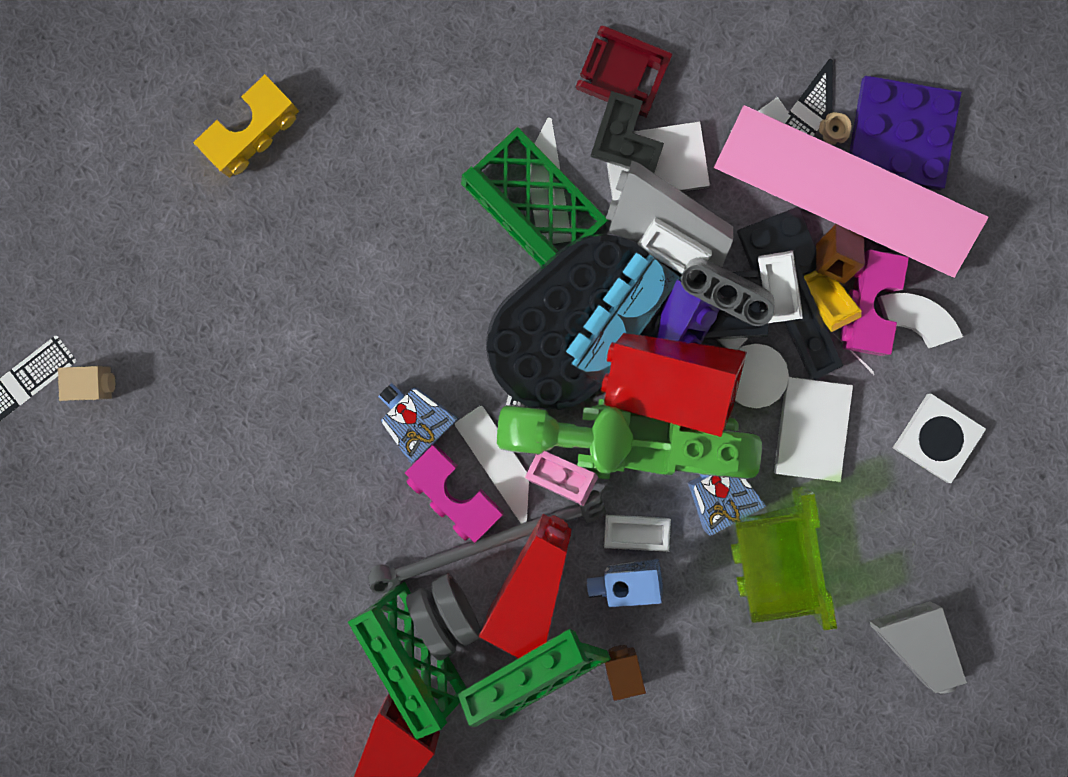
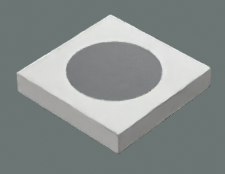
(939, 438)

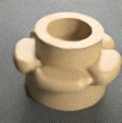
(839, 120)

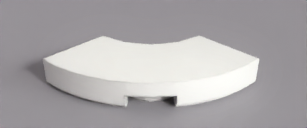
(921, 316)

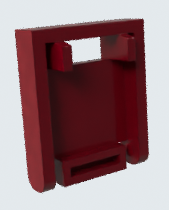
(620, 67)

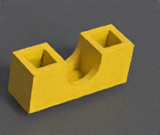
(270, 113)

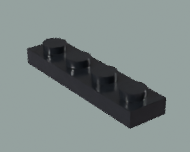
(811, 334)

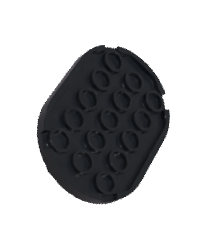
(547, 313)

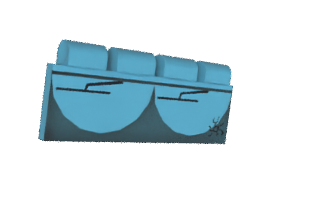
(630, 312)

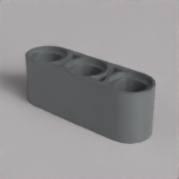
(739, 304)

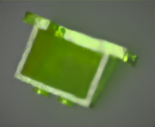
(783, 563)

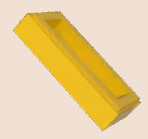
(832, 301)

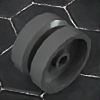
(443, 617)

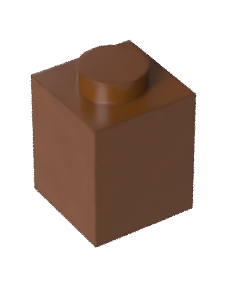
(840, 254)
(624, 673)

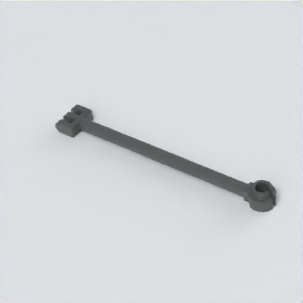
(384, 579)

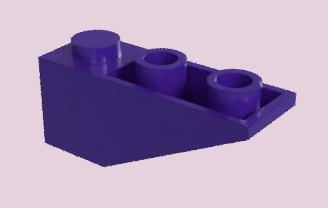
(686, 316)

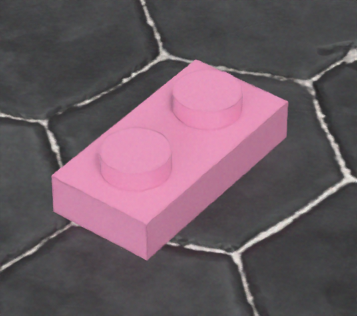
(562, 477)

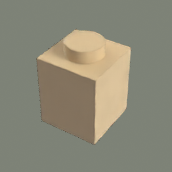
(85, 383)

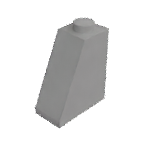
(924, 644)

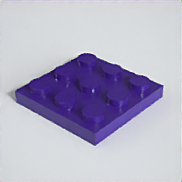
(906, 129)

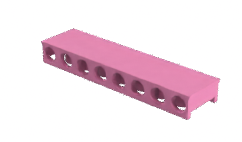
(850, 191)

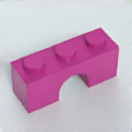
(871, 332)
(470, 516)

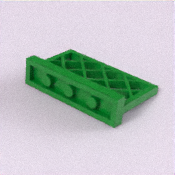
(509, 213)
(399, 667)
(530, 678)

